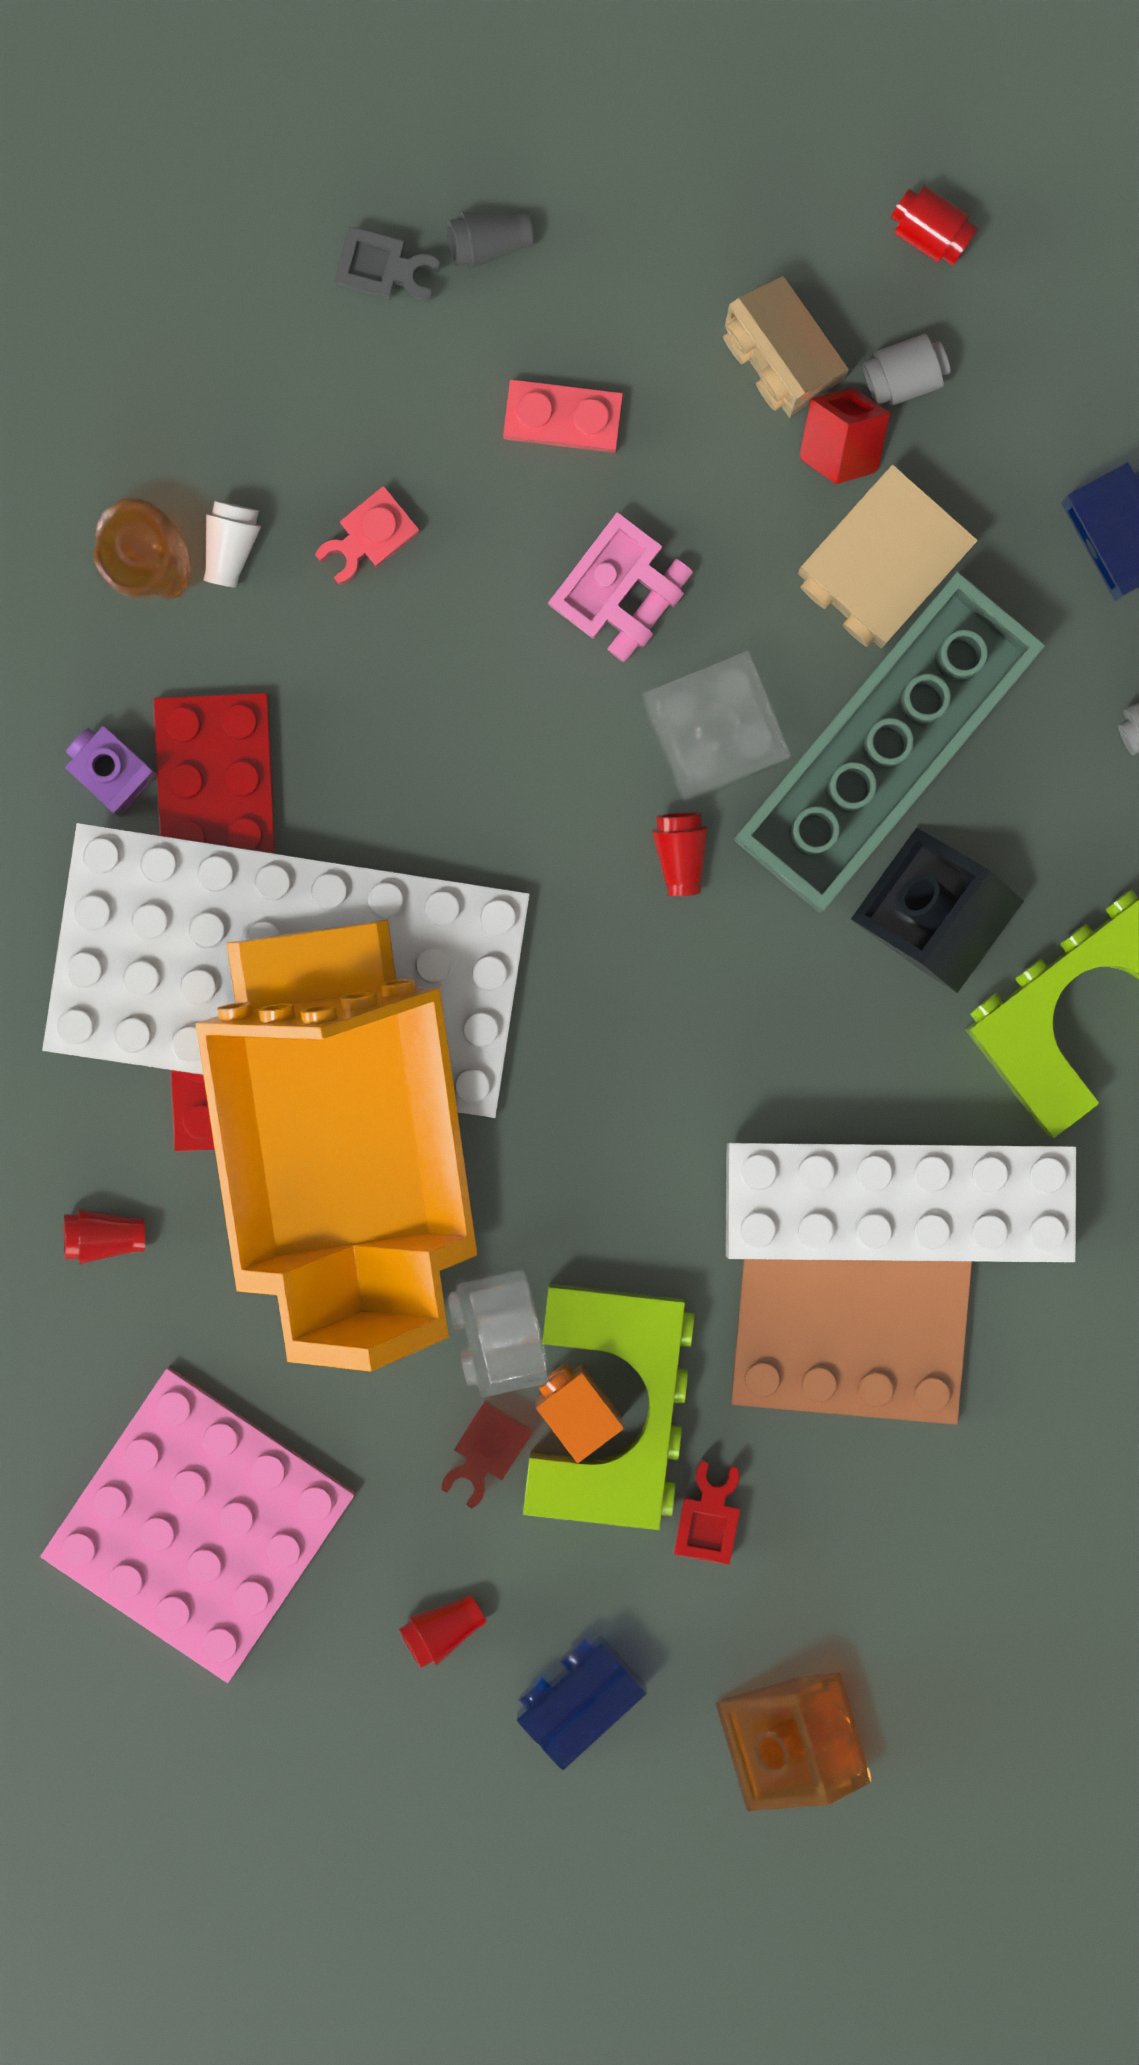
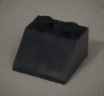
(937, 909)

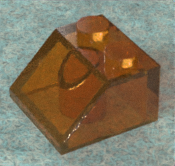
(794, 1743)

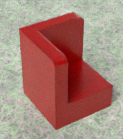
(844, 435)

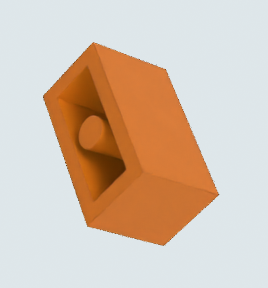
(578, 1411)

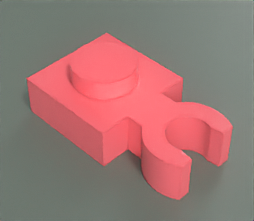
(374, 530)

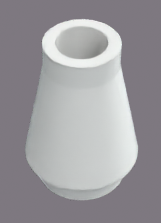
(229, 540)

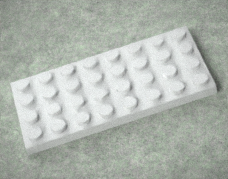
(151, 959)

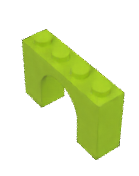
(1019, 1029)
(630, 1484)

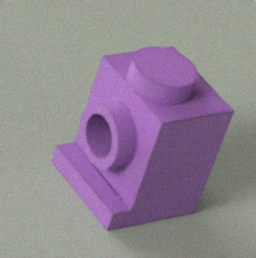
(127, 780)

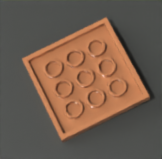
(852, 1337)

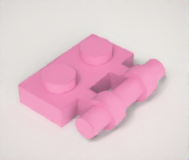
(605, 578)

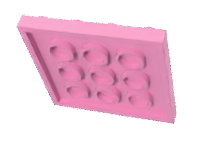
(198, 1524)

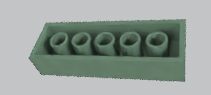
(888, 743)

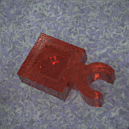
(490, 1446)

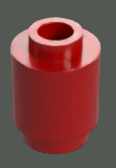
(933, 225)

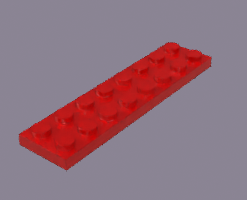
(215, 792)

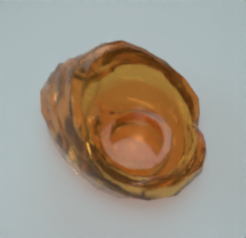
(132, 542)

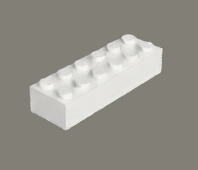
(900, 1202)

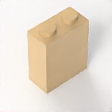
(885, 558)

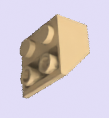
(783, 346)

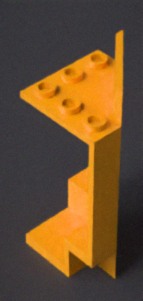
(338, 1143)

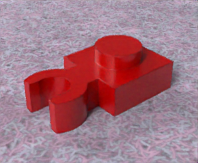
(708, 1524)

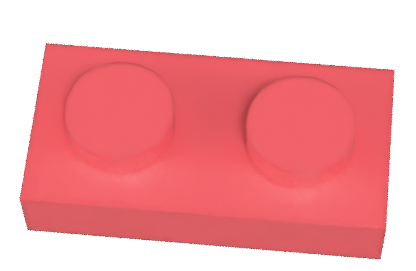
(562, 416)

